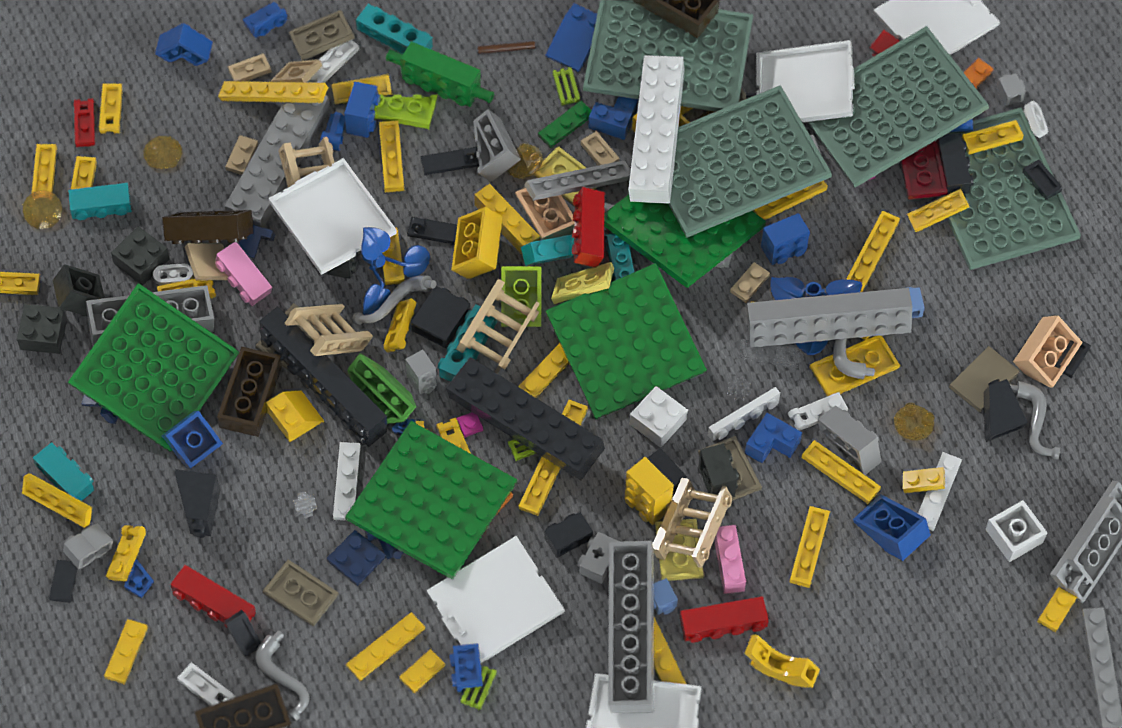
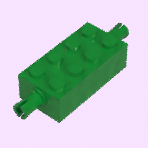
(440, 74)

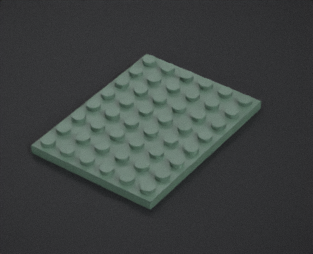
(711, 62)
(899, 106)
(741, 161)
(1004, 208)

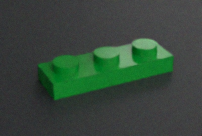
(565, 124)

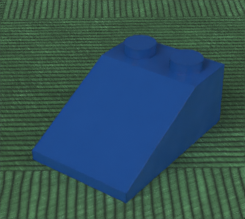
(574, 38)
(893, 526)

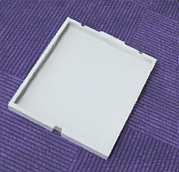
(951, 21)
(813, 77)
(329, 214)
(496, 600)
(673, 707)

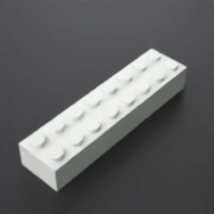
(656, 129)

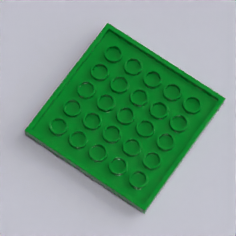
(659, 237)
(625, 341)
(153, 365)
(431, 500)

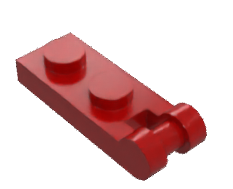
(84, 123)

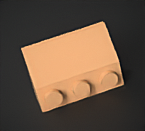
(549, 215)
(1044, 349)

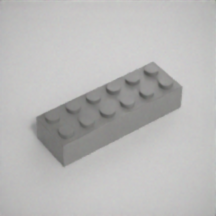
(190, 301)

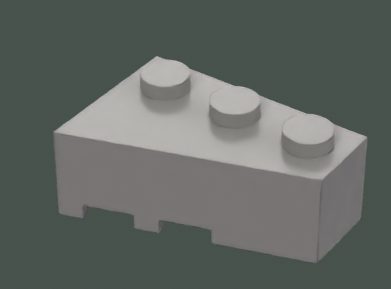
(495, 146)
(852, 437)

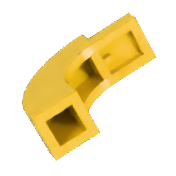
(791, 670)

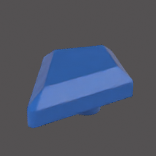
(138, 580)

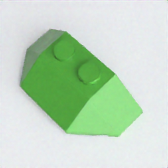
(382, 389)

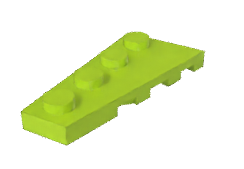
(410, 111)

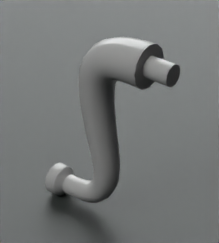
(410, 285)
(847, 367)
(1035, 395)
(265, 664)

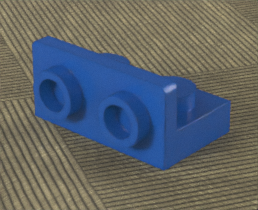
(265, 19)
(467, 666)

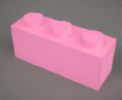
(242, 274)
(730, 560)

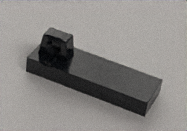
(450, 161)
(432, 230)

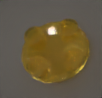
(162, 152)
(530, 161)
(42, 209)
(914, 422)

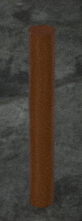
(506, 47)

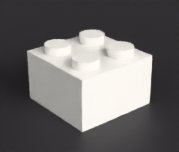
(658, 416)
(1016, 531)

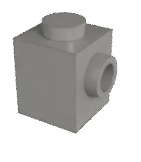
(1011, 89)

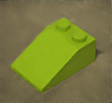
(523, 285)

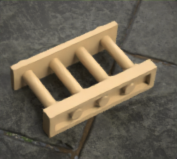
(289, 155)
(488, 309)
(327, 342)
(678, 510)

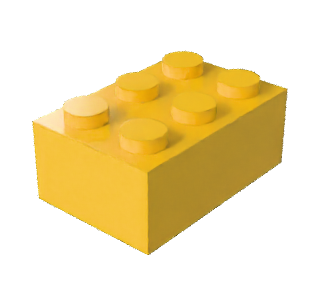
(477, 243)
(648, 491)

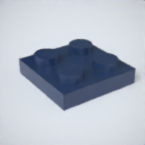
(356, 557)

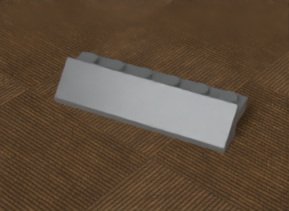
(1092, 546)

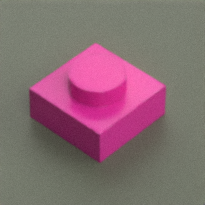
(469, 424)

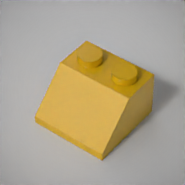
(293, 413)

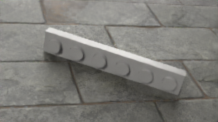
(575, 180)
(1102, 668)

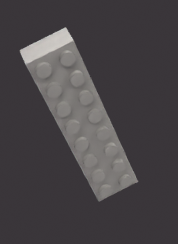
(265, 173)
(829, 317)
(631, 627)

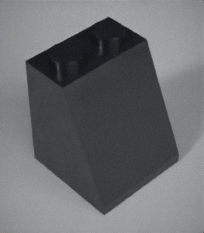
(199, 499)

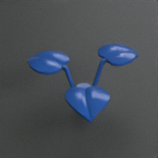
(373, 244)
(794, 288)

